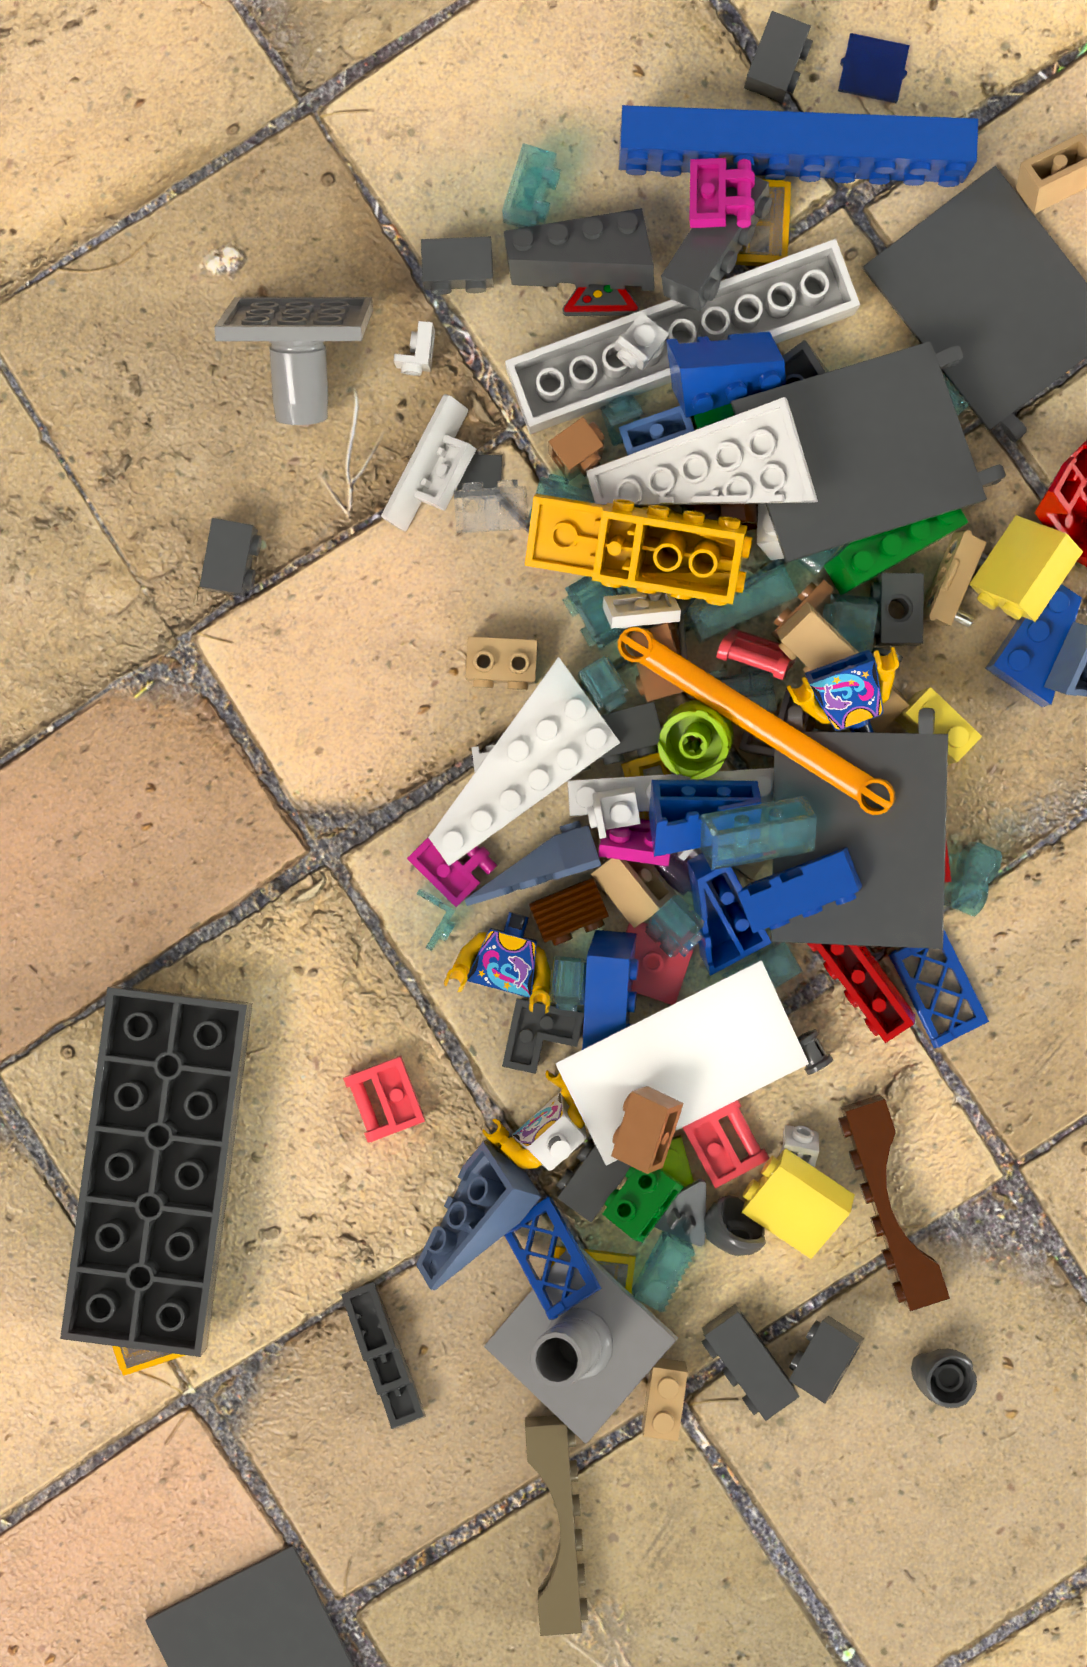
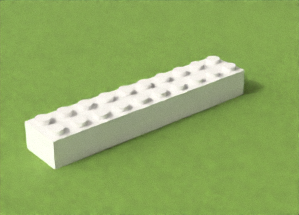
(777, 297)

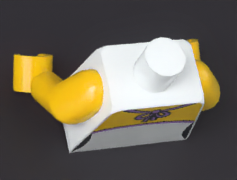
(547, 1135)

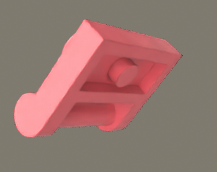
(755, 652)
(395, 1096)
(715, 1149)

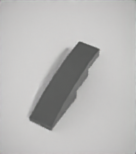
(383, 1355)

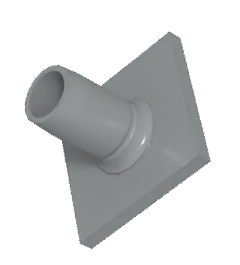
(297, 345)
(588, 1355)

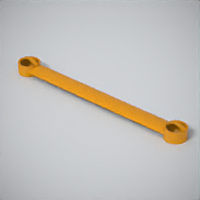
(756, 720)

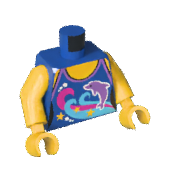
(848, 690)
(505, 962)

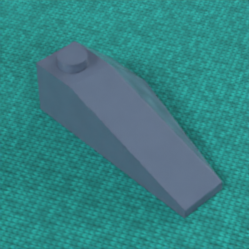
(556, 858)
(486, 1206)

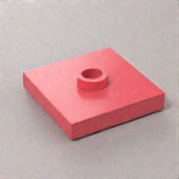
(657, 972)

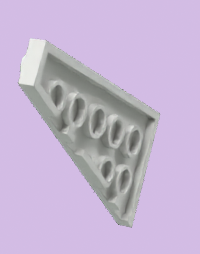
(728, 462)
(538, 752)

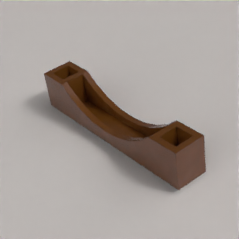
(872, 1133)

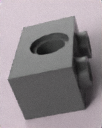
(907, 590)

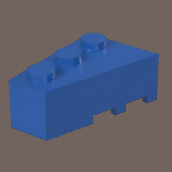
(722, 371)
(678, 808)
(800, 890)
(609, 985)

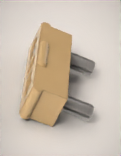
(953, 580)

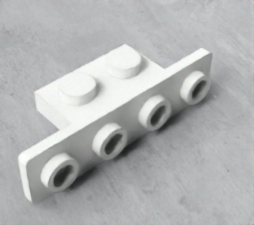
(434, 466)

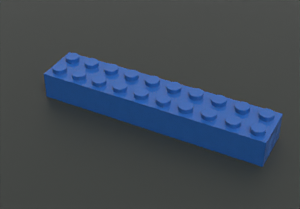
(800, 144)

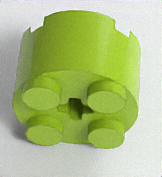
(692, 757)

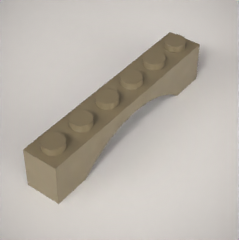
(559, 1594)

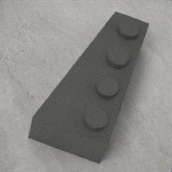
(583, 252)

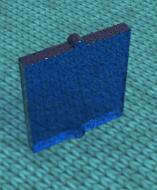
(873, 68)

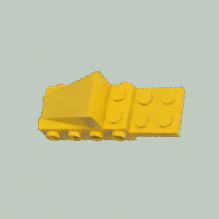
(640, 547)

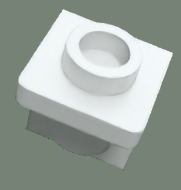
(640, 342)
(422, 345)
(613, 810)
(801, 1142)

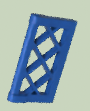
(966, 992)
(577, 1260)

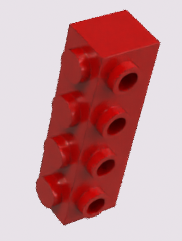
(867, 988)

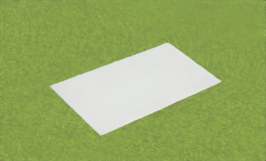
(695, 1051)

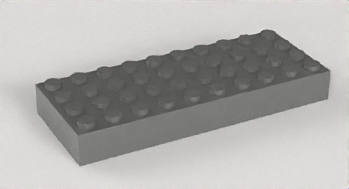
(156, 1171)

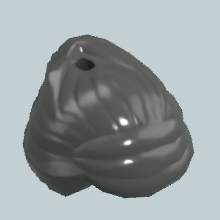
(731, 1229)
(945, 1377)

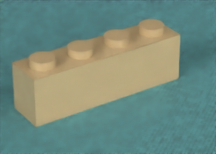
(820, 644)

